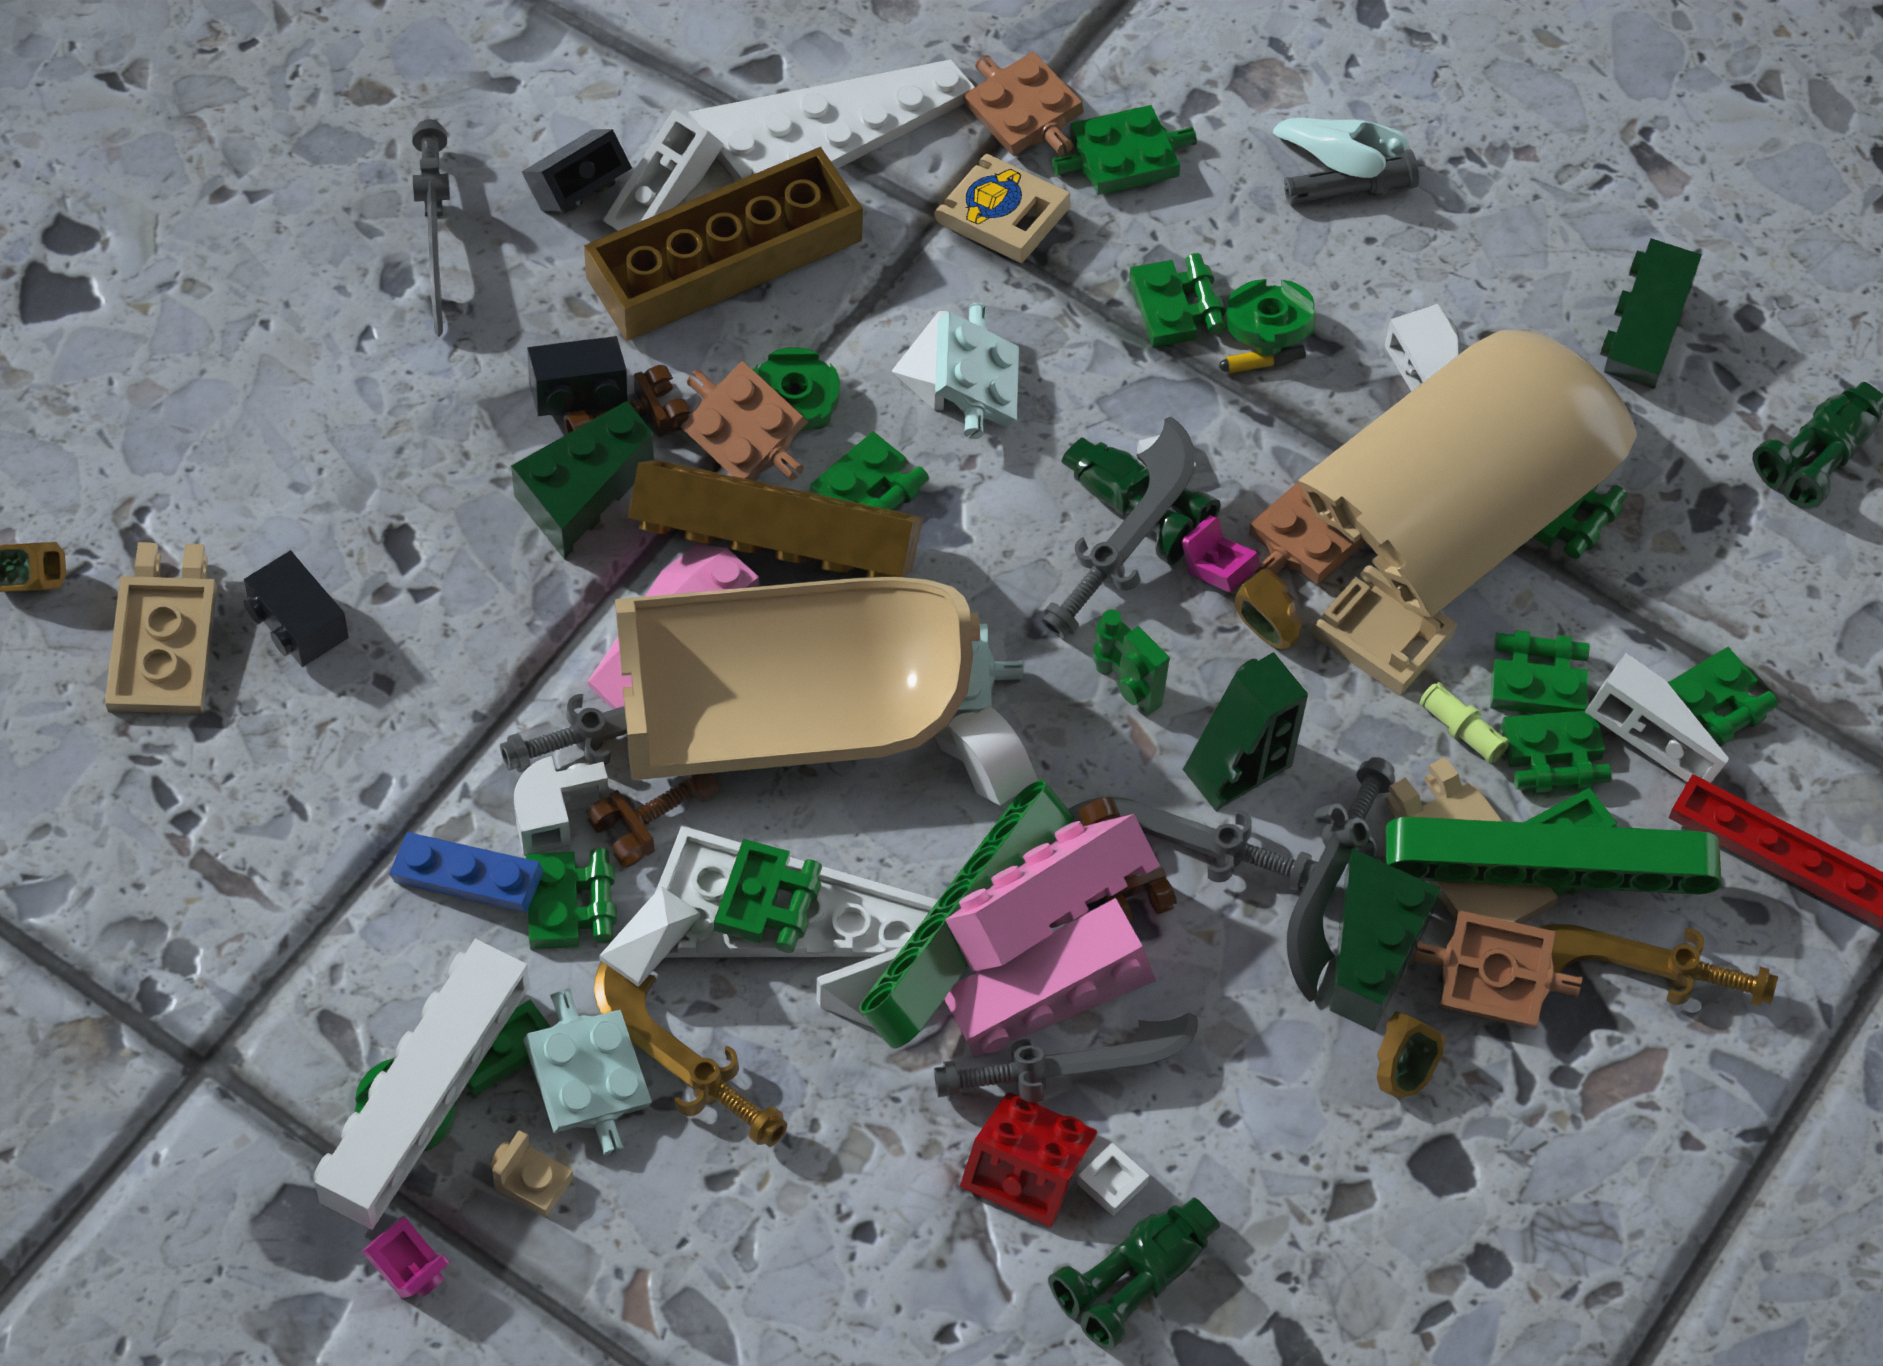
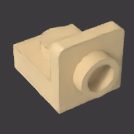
(529, 1175)

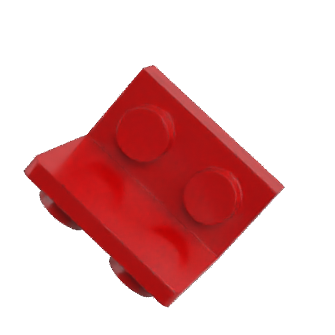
(1027, 1158)

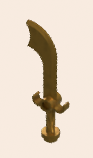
(1678, 965)
(702, 1074)

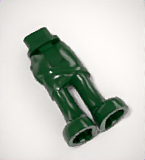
(1835, 431)
(1123, 481)
(1154, 1254)

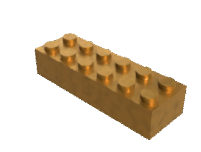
(723, 243)
(774, 518)

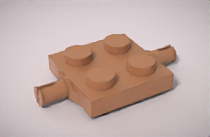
(1023, 104)
(744, 424)
(1300, 538)
(1497, 969)

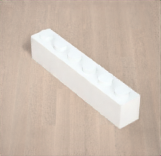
(421, 1084)

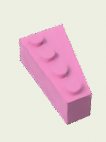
(1049, 889)
(1053, 980)

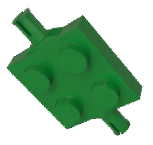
(1124, 150)

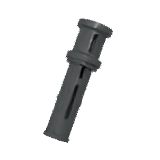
(1398, 172)

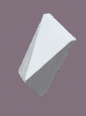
(918, 365)
(649, 936)
(847, 987)

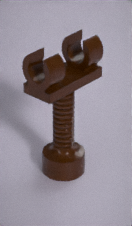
(647, 387)
(639, 841)
(1155, 882)

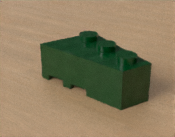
(1650, 312)
(582, 474)
(1249, 733)
(1378, 935)

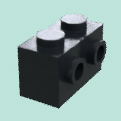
(577, 170)
(577, 376)
(295, 609)

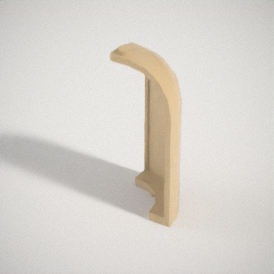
(1473, 464)
(791, 673)

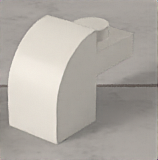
(990, 754)
(546, 795)

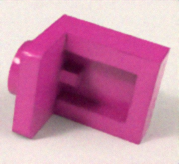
(1217, 558)
(406, 1260)

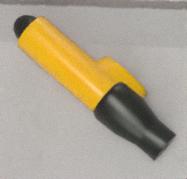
(1254, 360)

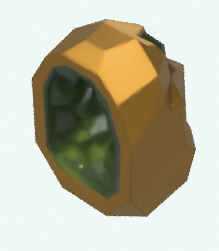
(31, 566)
(1269, 609)
(1408, 1055)

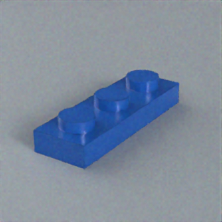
(466, 872)

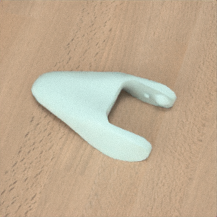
(1345, 144)

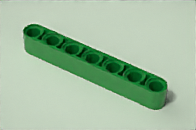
(1555, 855)
(931, 957)

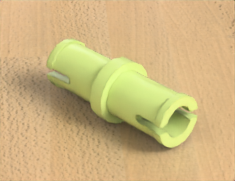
(1464, 722)

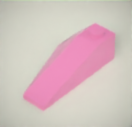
(695, 571)

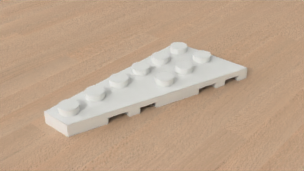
(840, 117)
(844, 921)

